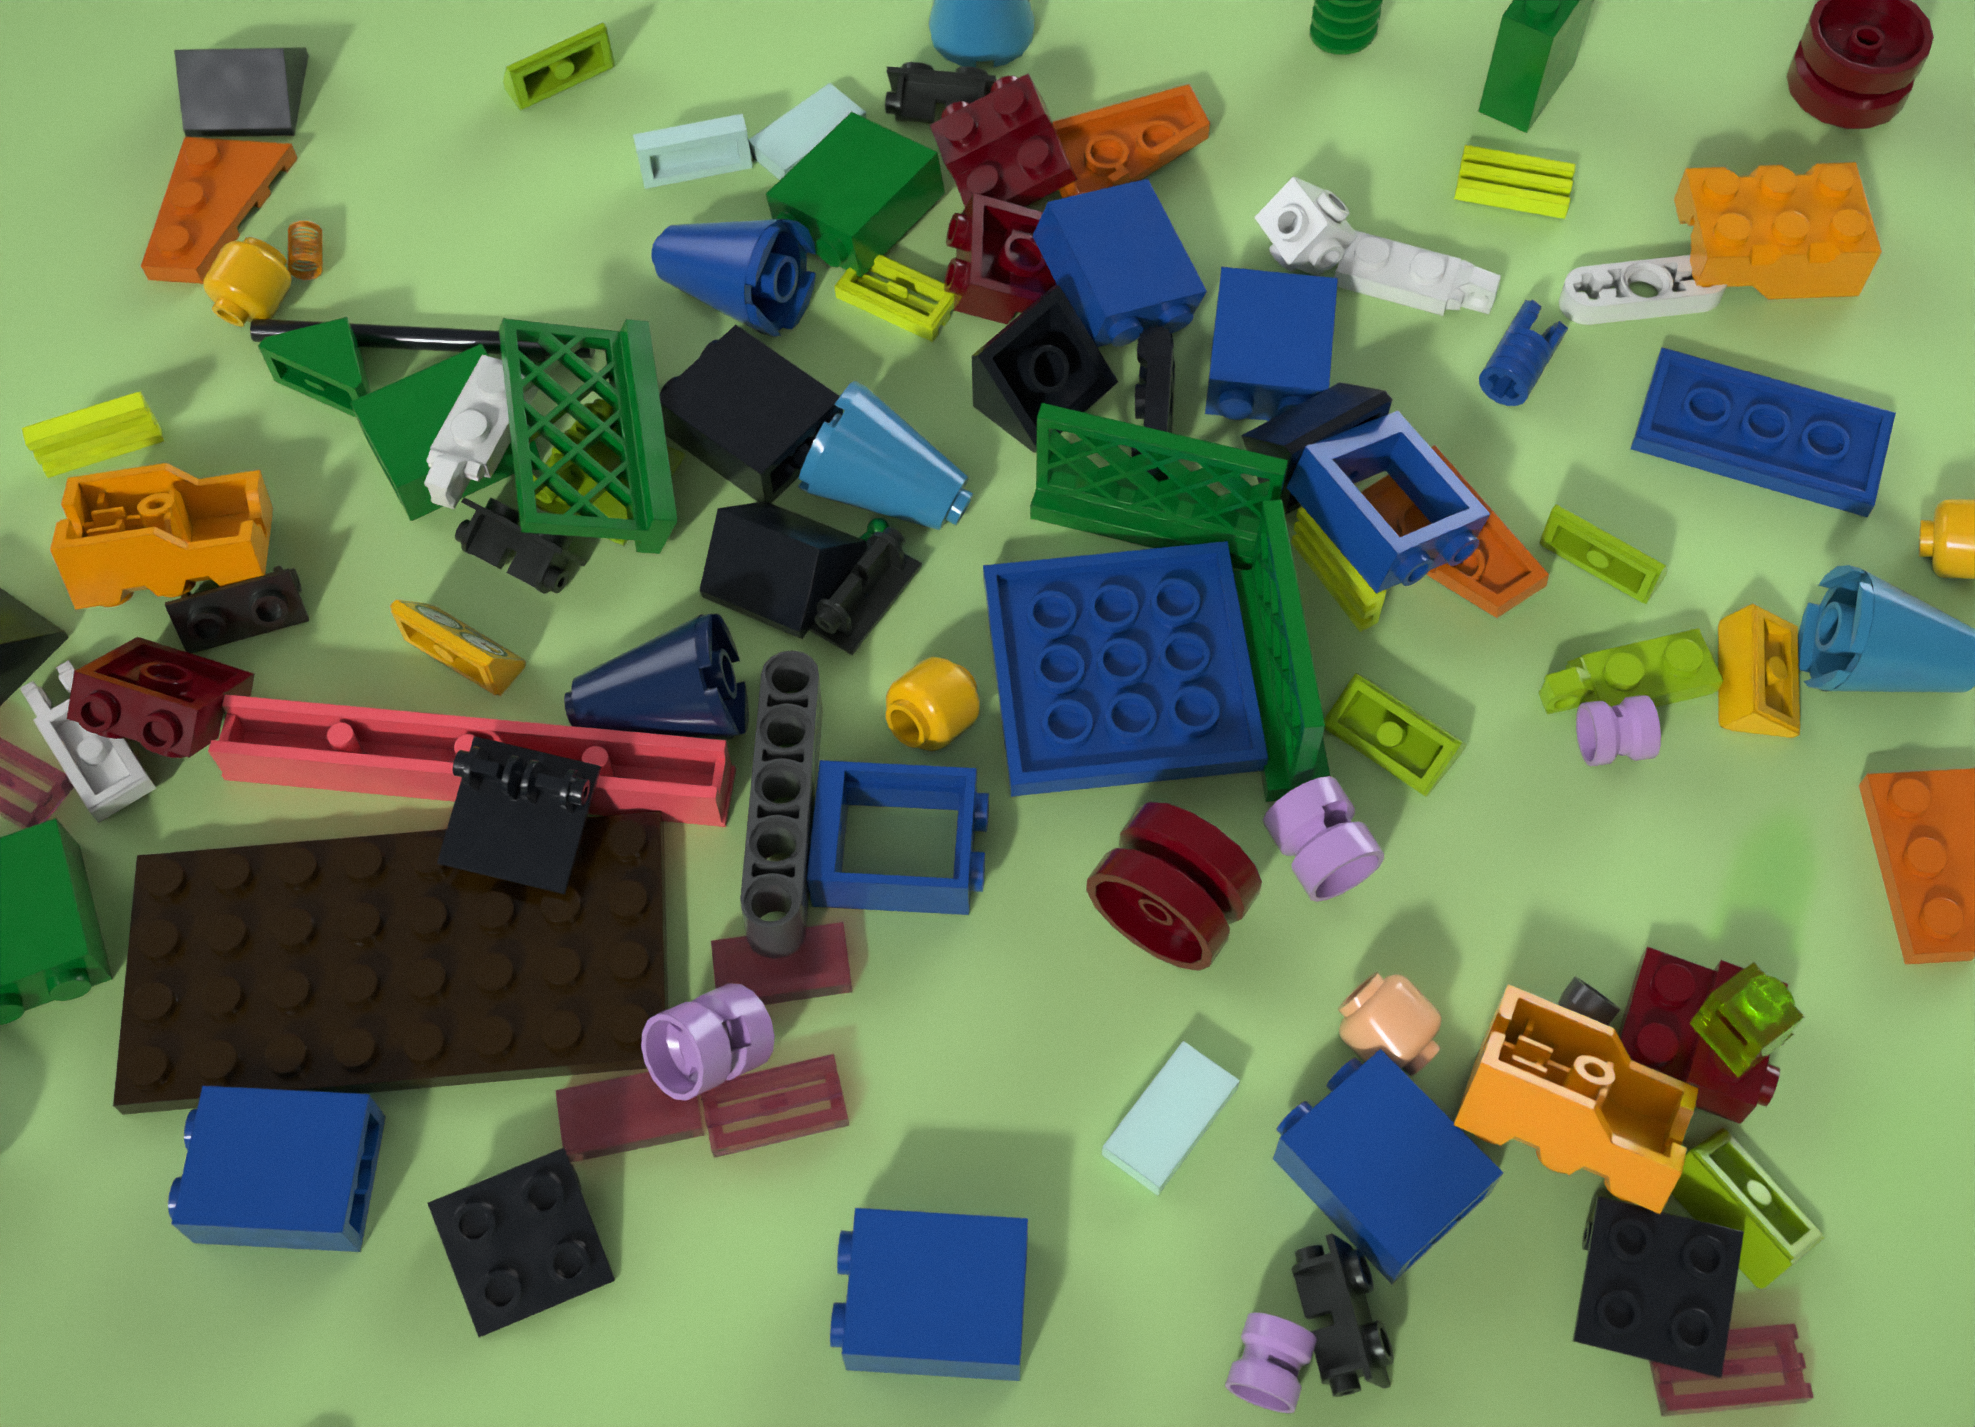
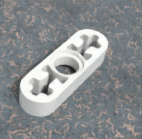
(1625, 305)

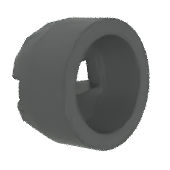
(1588, 1002)

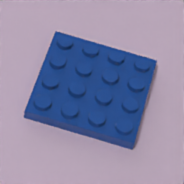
(1122, 669)

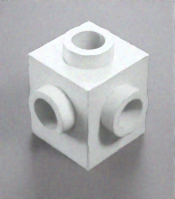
(1306, 227)

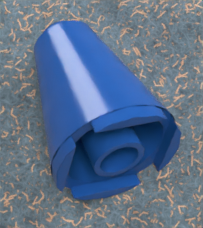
(741, 269)

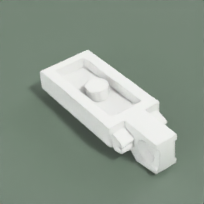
(1415, 276)
(472, 434)

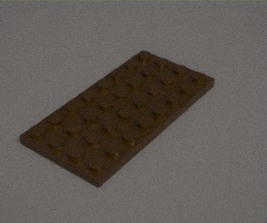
(386, 969)

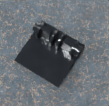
(518, 814)
(521, 1241)
(1658, 1286)

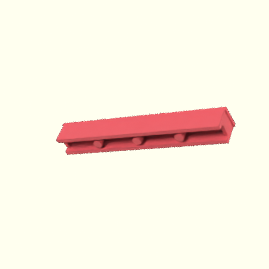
(416, 752)

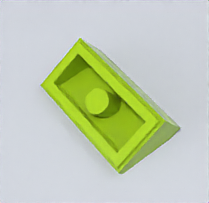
(559, 67)
(1602, 554)
(1393, 734)
(1732, 1191)

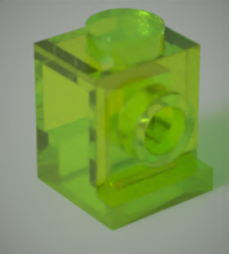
(1757, 1008)

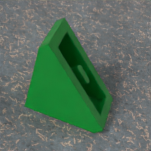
(319, 363)

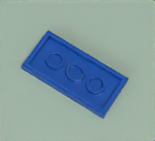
(1764, 432)

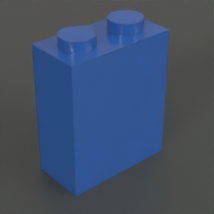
(1119, 262)
(1269, 342)
(1384, 1163)
(278, 1169)
(932, 1294)

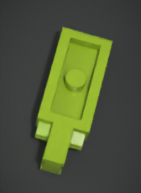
(1663, 668)

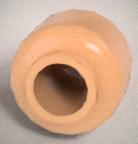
(1392, 1018)

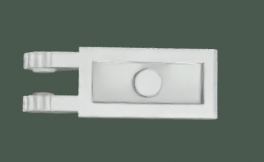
(99, 767)

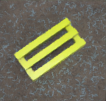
(1515, 174)
(893, 301)
(93, 434)
(1337, 573)

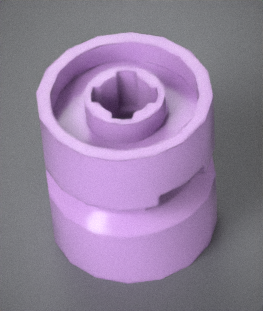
(1327, 846)
(707, 1041)

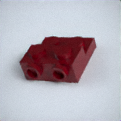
(1003, 144)
(996, 259)
(155, 697)
(1660, 1035)

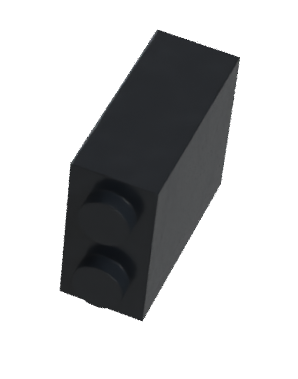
(747, 413)

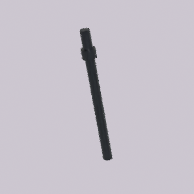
(414, 338)

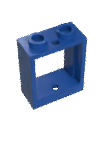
(1327, 491)
(902, 787)

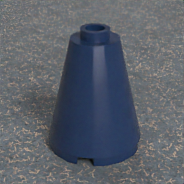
(667, 686)

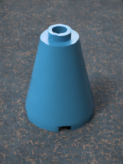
(981, 30)
(883, 465)
(1882, 640)

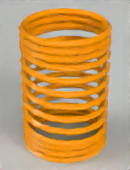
(304, 245)

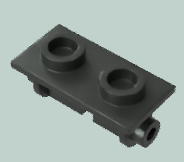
(921, 87)
(496, 533)
(866, 592)
(238, 610)
(1354, 1343)

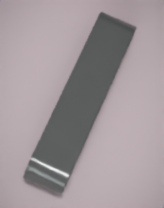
(784, 826)

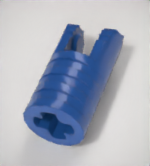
(1520, 357)

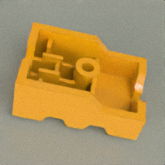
(1780, 229)
(159, 532)
(1577, 1099)

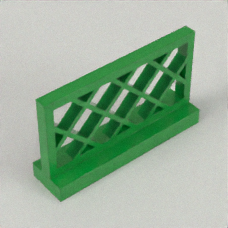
(637, 440)
(1135, 507)
(1281, 660)

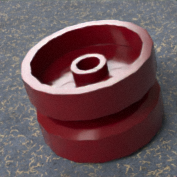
(1859, 60)
(1174, 885)

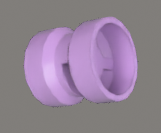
(1622, 730)
(1271, 1362)

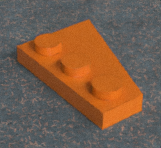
(1130, 138)
(207, 200)
(1498, 571)
(1926, 858)

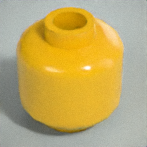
(247, 281)
(1950, 539)
(932, 704)

